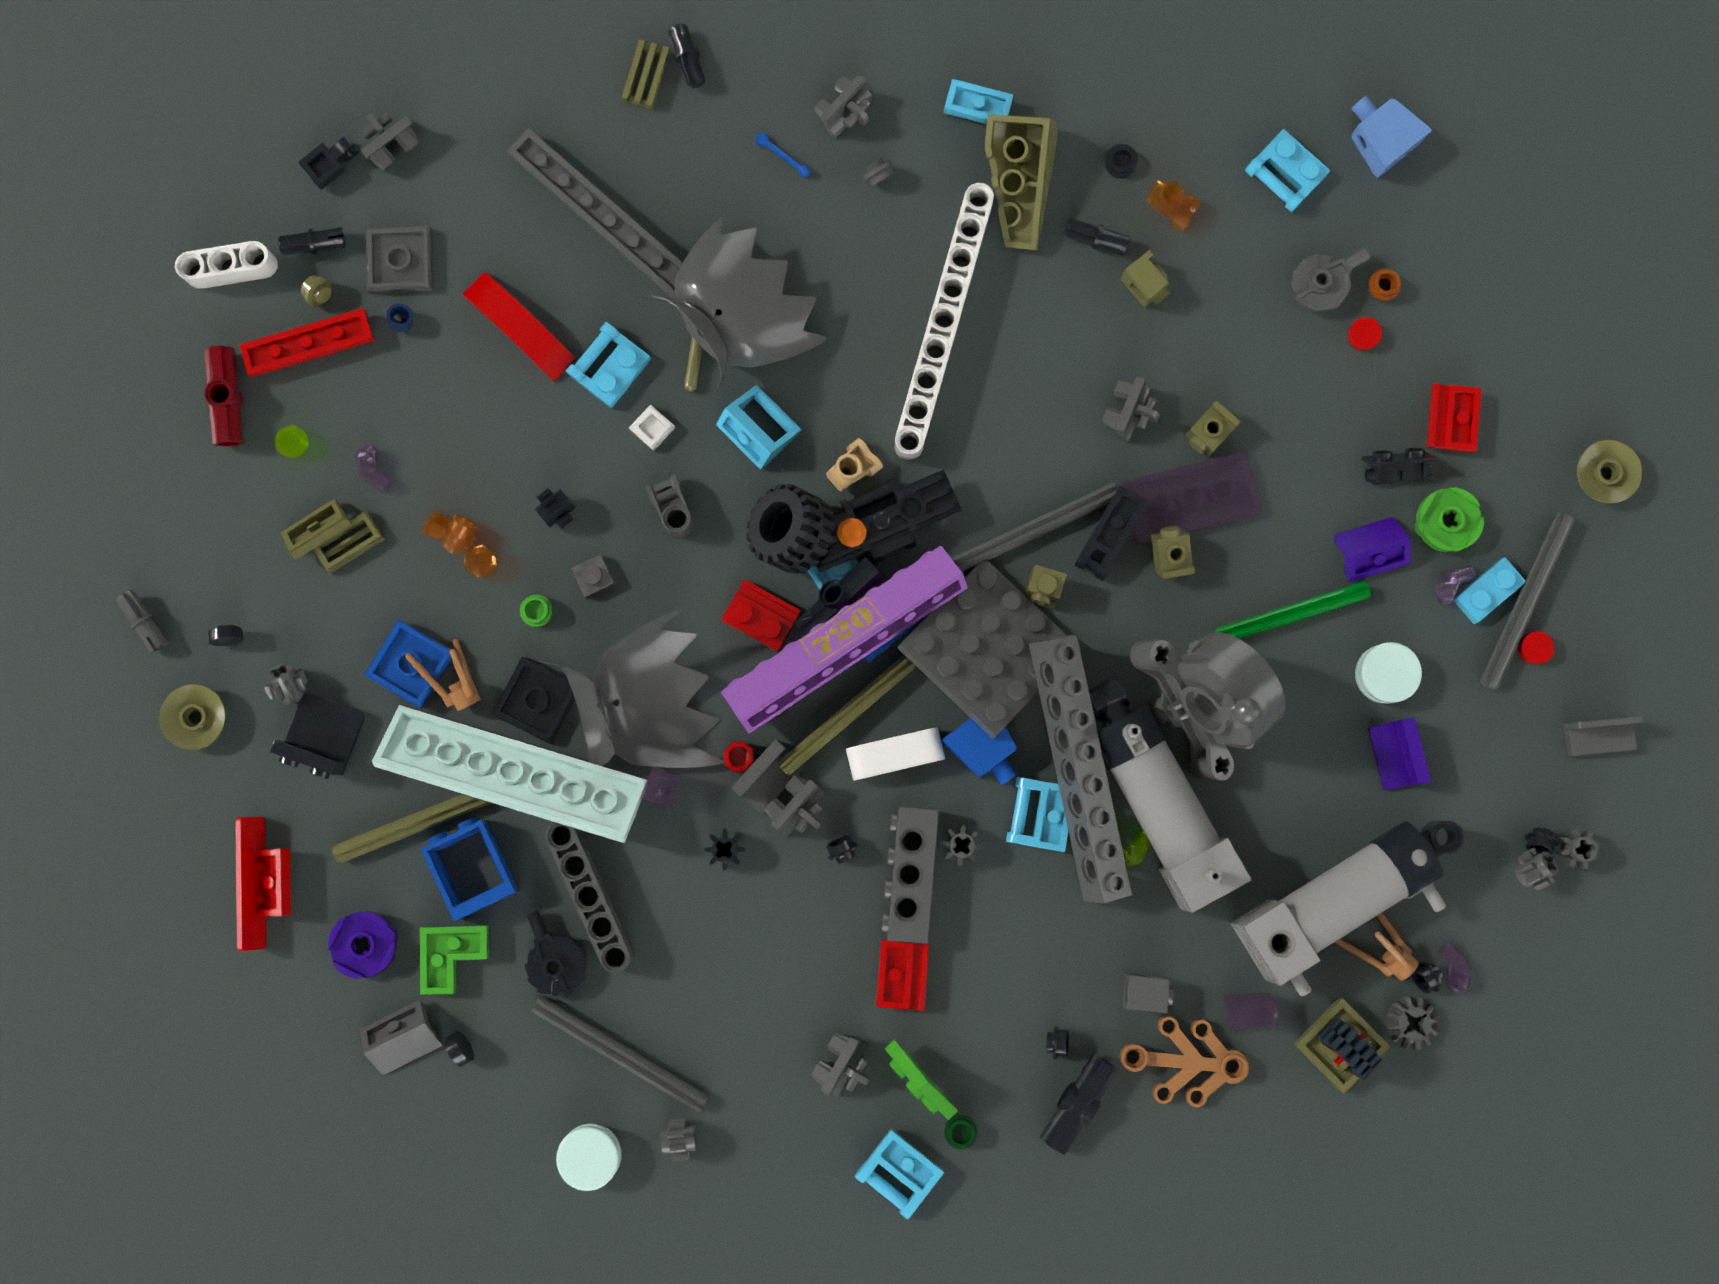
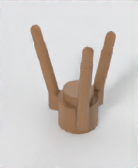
(462, 692)
(1397, 957)

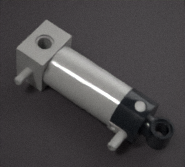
(1193, 857)
(1345, 898)

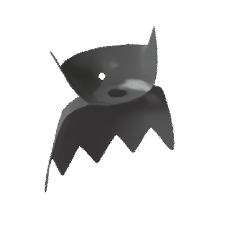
(756, 318)
(652, 691)

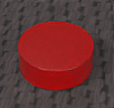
(1364, 334)
(1536, 648)

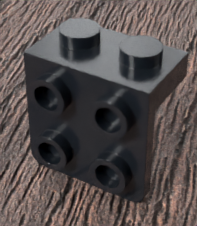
(320, 736)

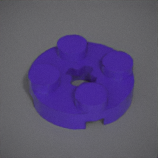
(344, 950)

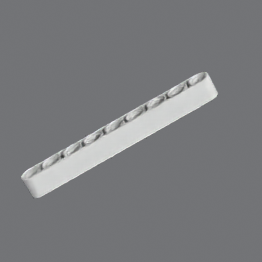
(944, 306)

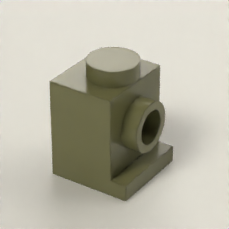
(1146, 280)
(1221, 419)
(1163, 544)
(1045, 586)

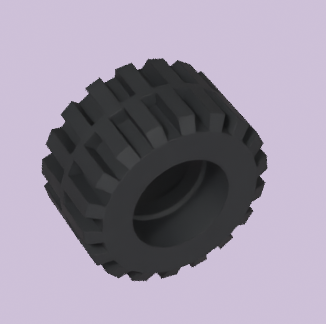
(790, 528)

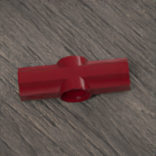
(224, 416)

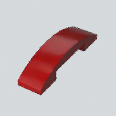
(519, 326)

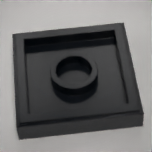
(535, 700)

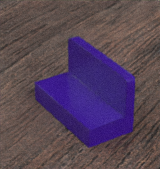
(1374, 548)
(1399, 754)

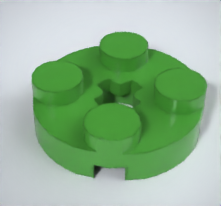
(1467, 515)

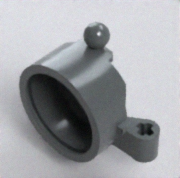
(1214, 692)

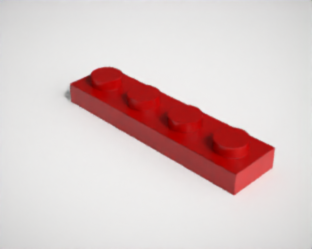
(307, 342)

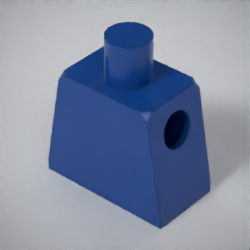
(982, 752)

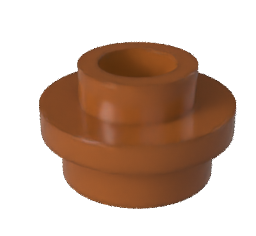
(1390, 278)

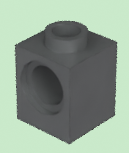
(1147, 993)

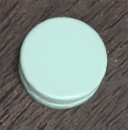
(1388, 673)
(589, 1157)

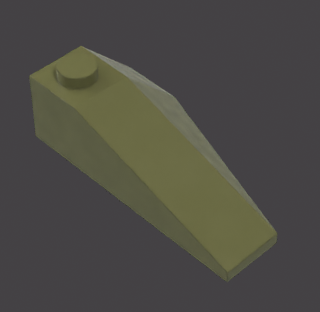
(1021, 167)

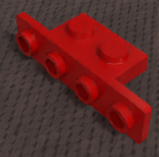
(261, 883)

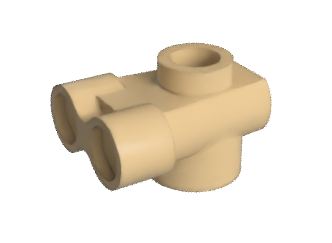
(857, 462)

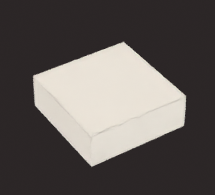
(652, 427)

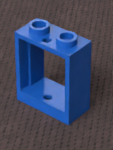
(443, 880)

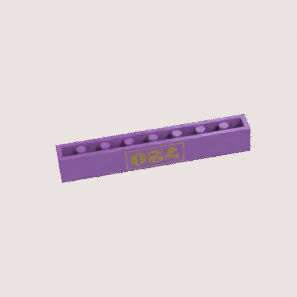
(844, 639)

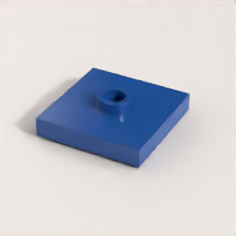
(397, 674)

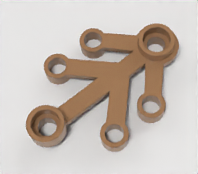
(1190, 1062)

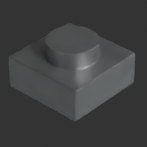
(593, 576)

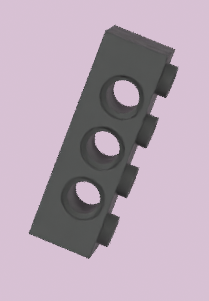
(915, 927)

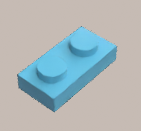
(976, 102)
(1489, 590)

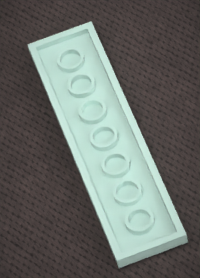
(510, 773)

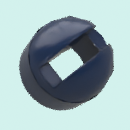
(403, 313)

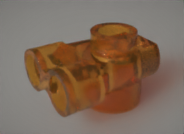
(1176, 205)
(455, 534)

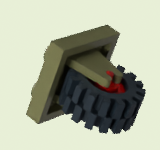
(1342, 1045)

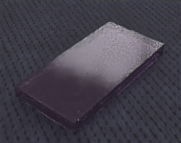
(1195, 496)

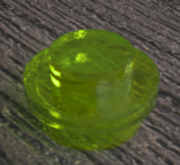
(291, 441)

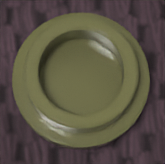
(316, 290)

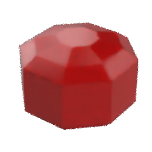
(739, 756)

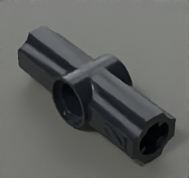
(840, 593)
(1078, 1104)

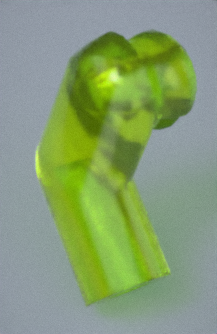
(1136, 852)

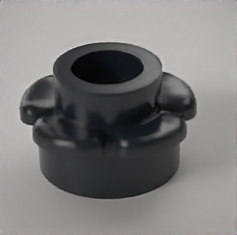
(1542, 840)
(841, 849)
(1427, 977)
(1058, 1043)

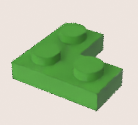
(442, 947)
(920, 1084)

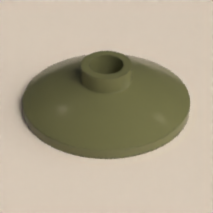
(1623, 471)
(178, 712)

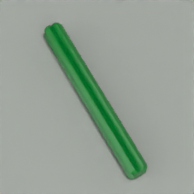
(1297, 611)

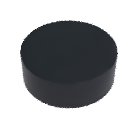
(1121, 161)
(225, 635)
(459, 1049)

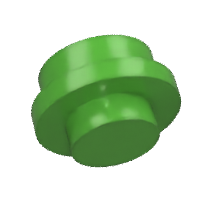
(536, 610)

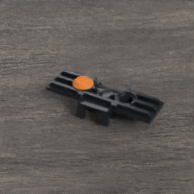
(890, 527)

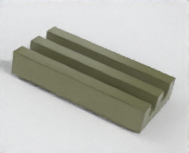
(652, 50)
(315, 528)
(354, 552)

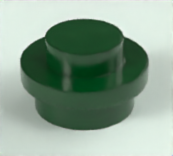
(960, 1132)

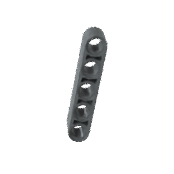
(590, 913)

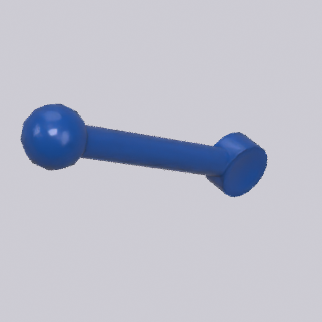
(763, 140)

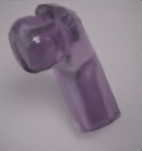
(1450, 581)
(1459, 968)

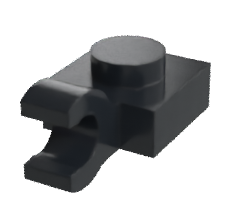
(324, 164)

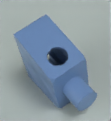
(1386, 133)

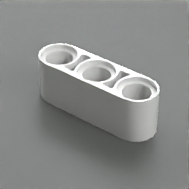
(213, 258)
(895, 753)

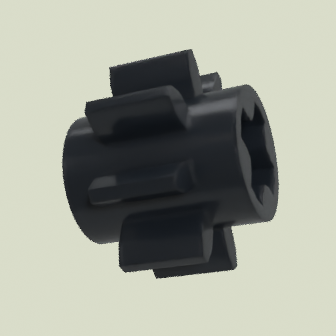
(555, 508)
(715, 849)

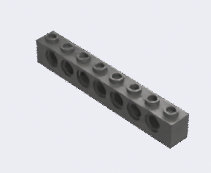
(1080, 769)

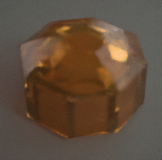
(480, 561)

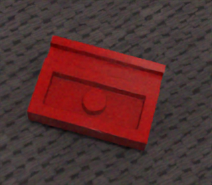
(1453, 418)
(761, 615)
(902, 975)

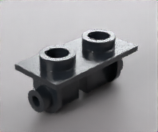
(1411, 463)

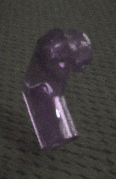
(367, 469)

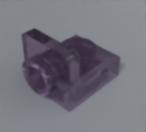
(661, 787)
(1251, 1010)

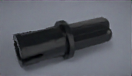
(687, 55)
(1096, 236)
(311, 241)

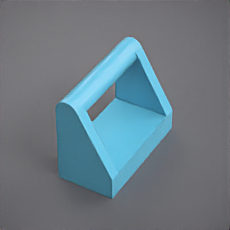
(749, 435)

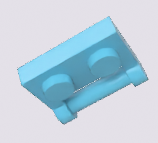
(1294, 164)
(616, 372)
(1050, 822)
(906, 1165)

